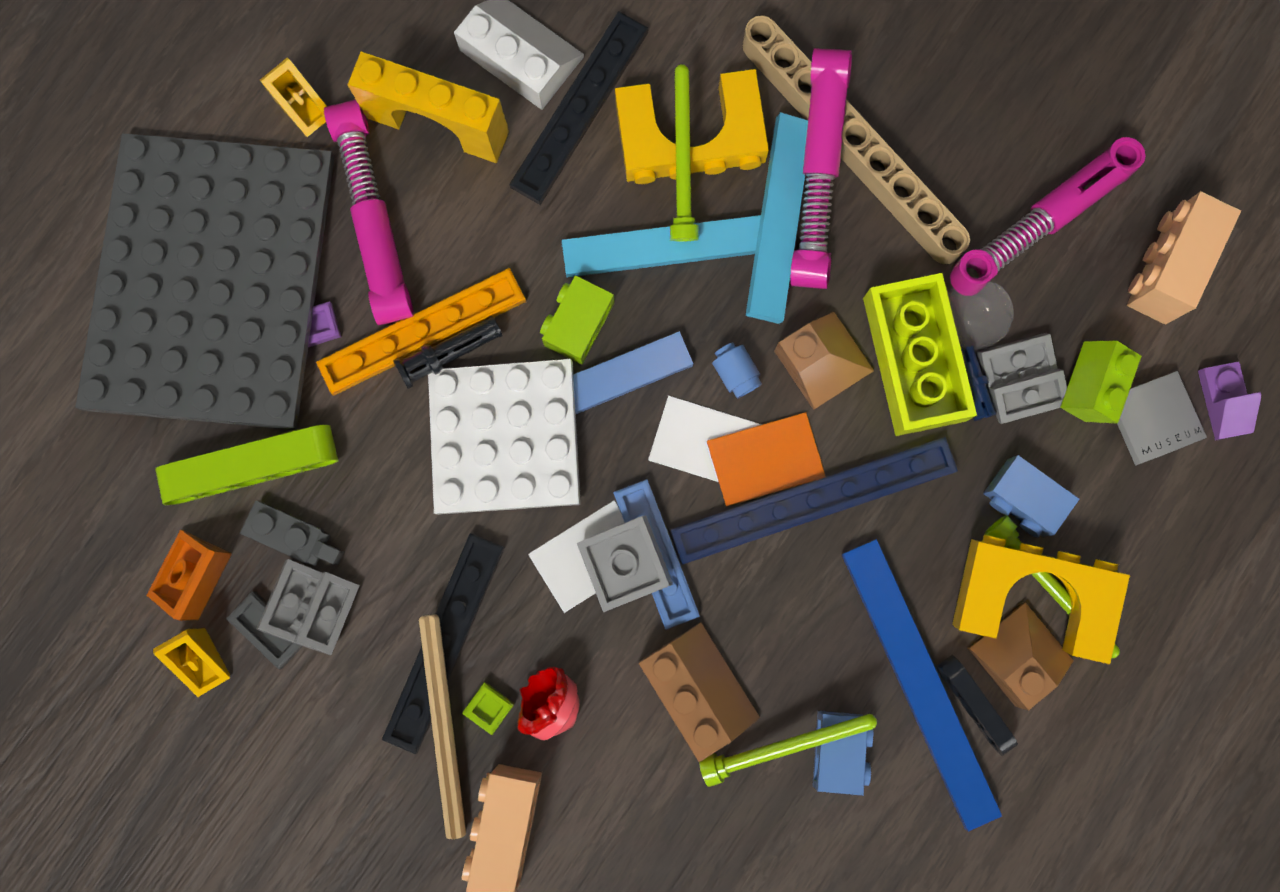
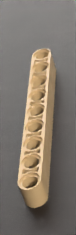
(858, 157)

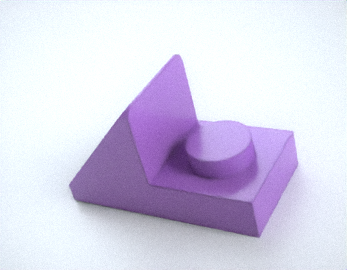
(1227, 401)

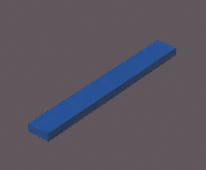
(921, 686)

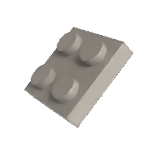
(624, 563)

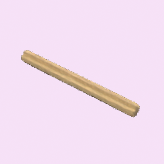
(442, 726)

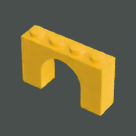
(390, 90)
(738, 144)
(1094, 593)

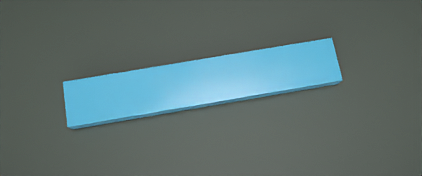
(778, 221)
(654, 247)

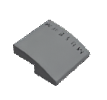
(1023, 377)
(1159, 419)
(308, 607)

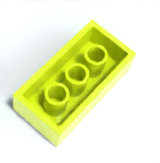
(919, 354)

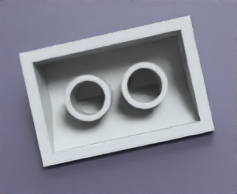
(517, 49)

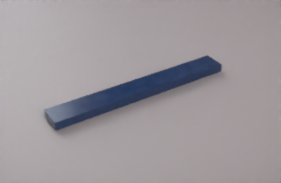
(813, 500)

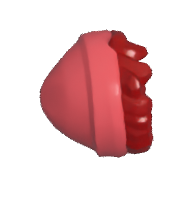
(548, 704)

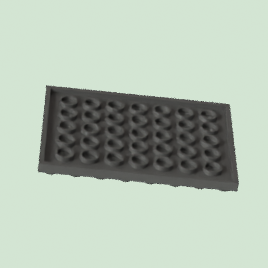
(207, 282)

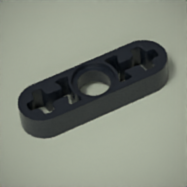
(977, 705)

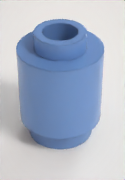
(736, 369)

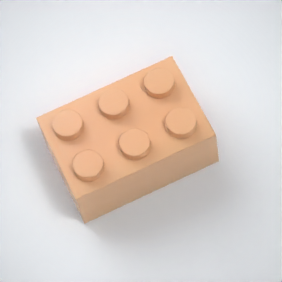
(1182, 258)
(502, 830)

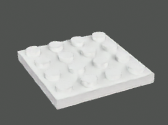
(504, 437)

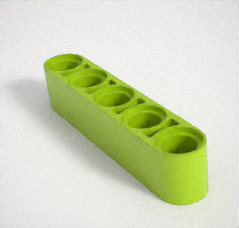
(246, 464)

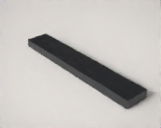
(579, 108)
(456, 616)

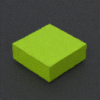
(488, 708)

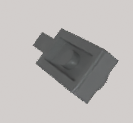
(289, 535)

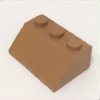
(699, 691)

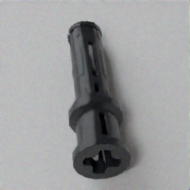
(432, 358)

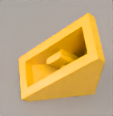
(295, 96)
(193, 660)

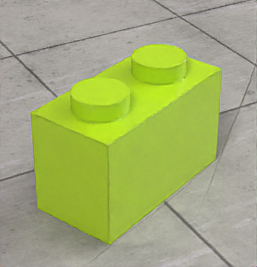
(577, 319)
(1101, 381)

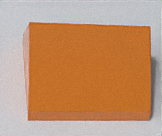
(188, 577)

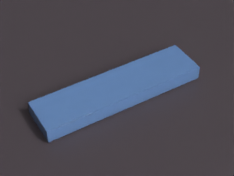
(630, 371)
(675, 601)

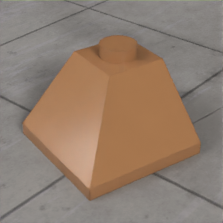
(822, 359)
(1023, 658)

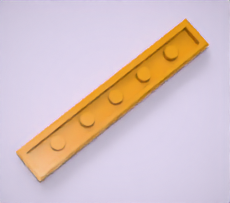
(426, 327)

